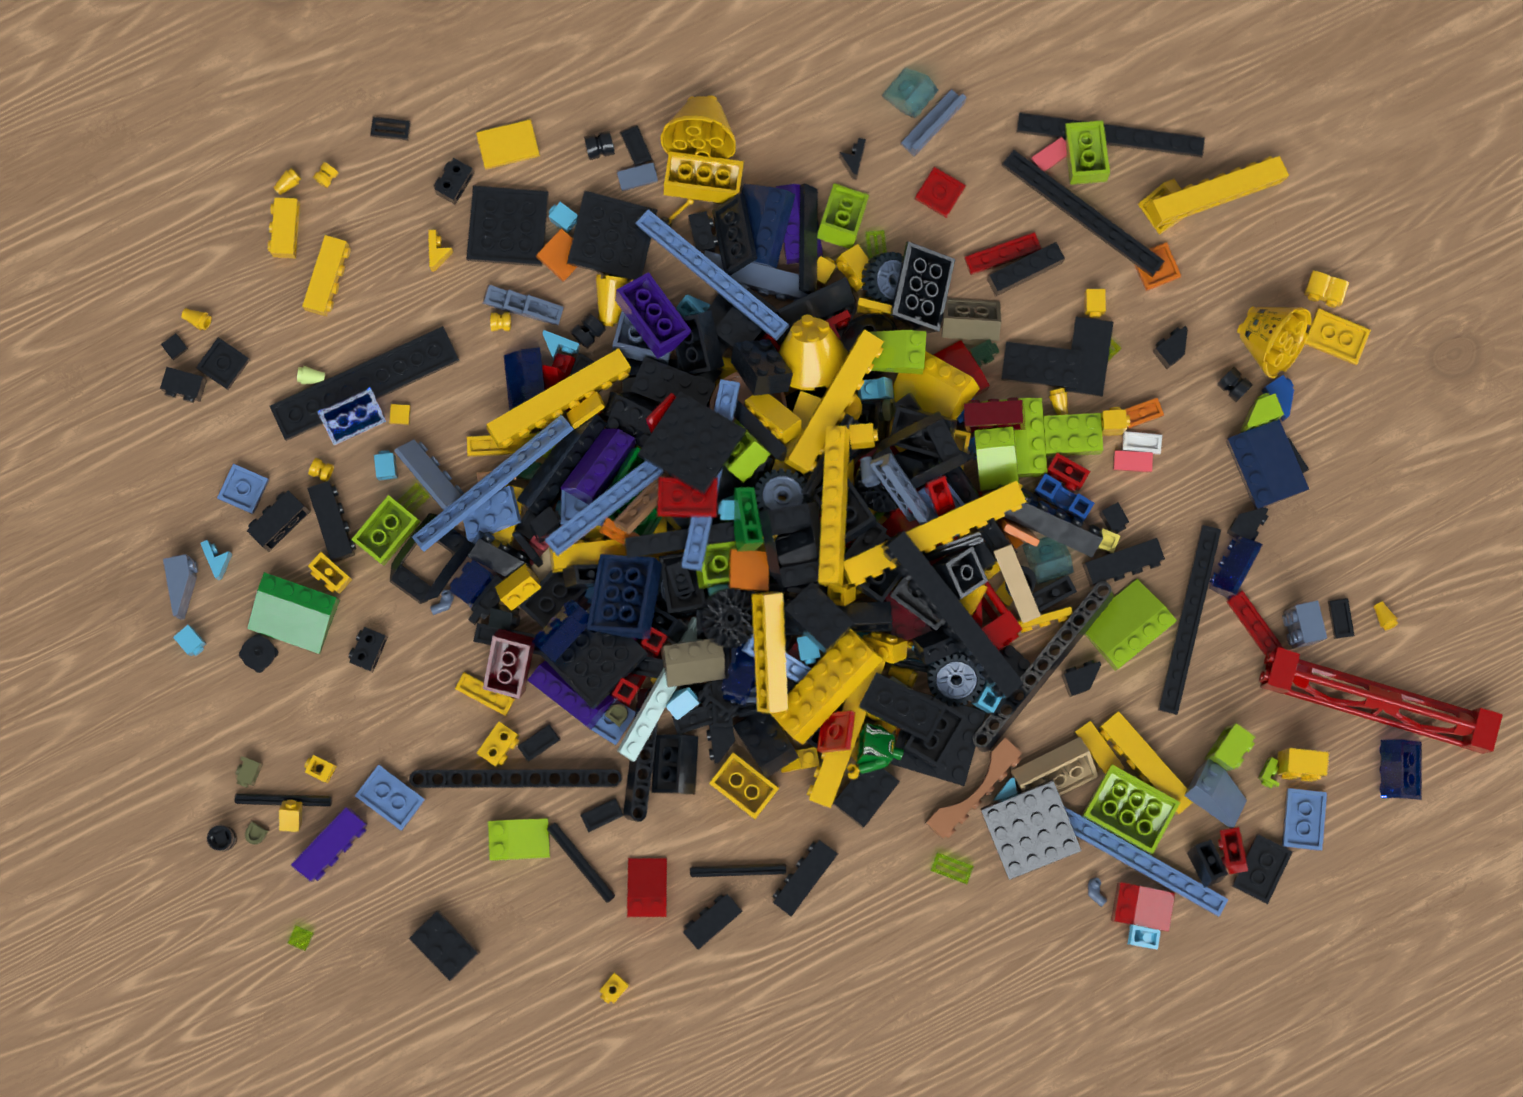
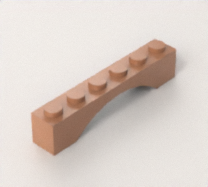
(1001, 758)

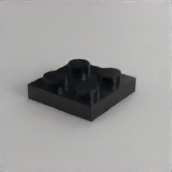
(223, 363)

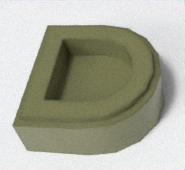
(888, 409)
(617, 714)
(255, 834)

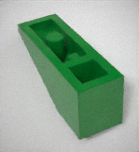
(746, 520)

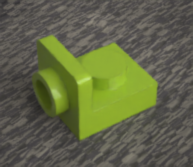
(1268, 770)

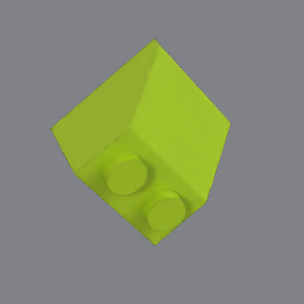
(1263, 411)

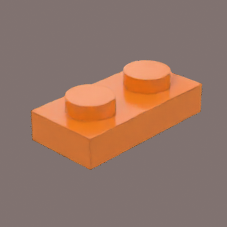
(1144, 412)

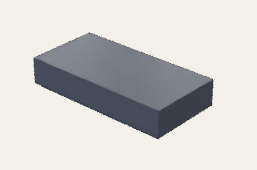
(637, 176)

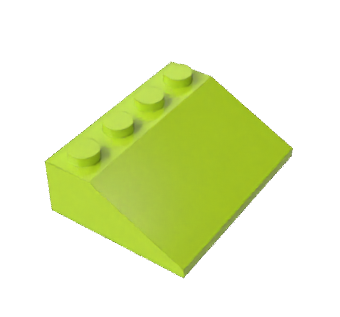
(1031, 442)
(1129, 624)
(1131, 809)

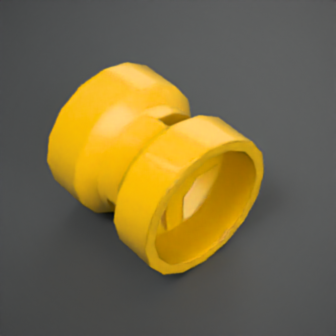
(325, 175)
(500, 321)
(321, 469)

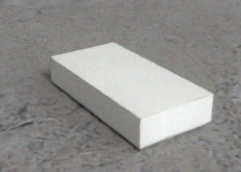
(1142, 442)

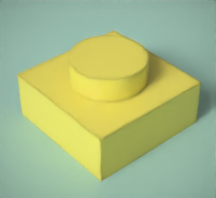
(1109, 541)

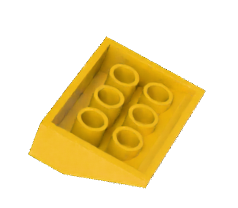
(937, 388)

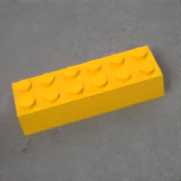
(827, 686)

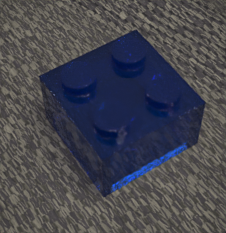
(470, 583)

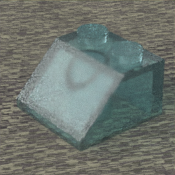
(910, 92)
(1048, 559)

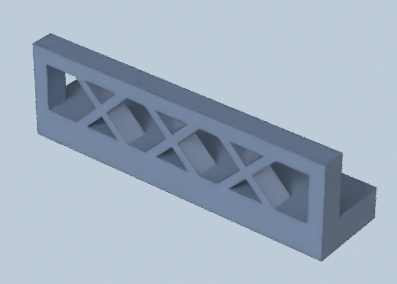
(933, 122)
(902, 486)

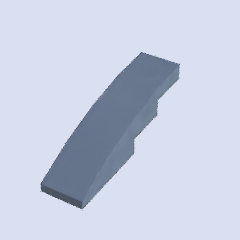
(523, 305)

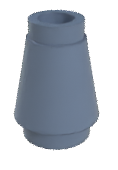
(868, 475)

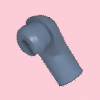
(1094, 891)

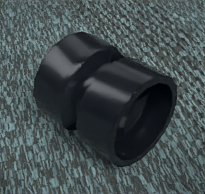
(599, 145)
(588, 330)
(1235, 384)
(221, 838)

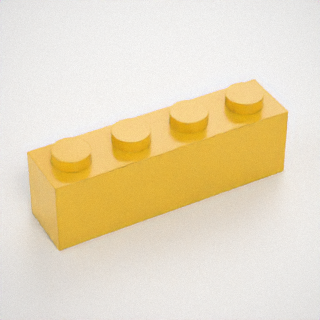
(326, 276)

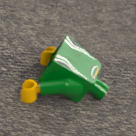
(874, 750)

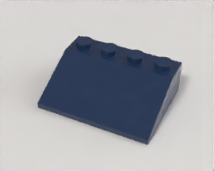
(769, 217)
(1267, 464)
(625, 596)

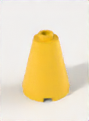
(608, 309)

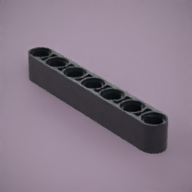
(646, 765)

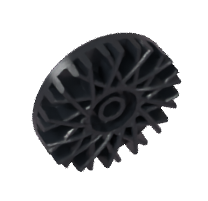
(871, 322)
(875, 497)
(714, 618)

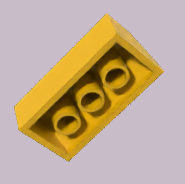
(702, 177)

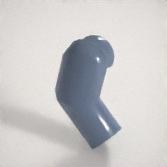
(445, 603)

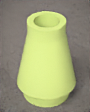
(309, 376)

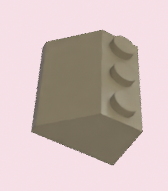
(971, 319)
(693, 663)

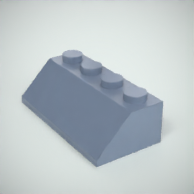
(428, 473)

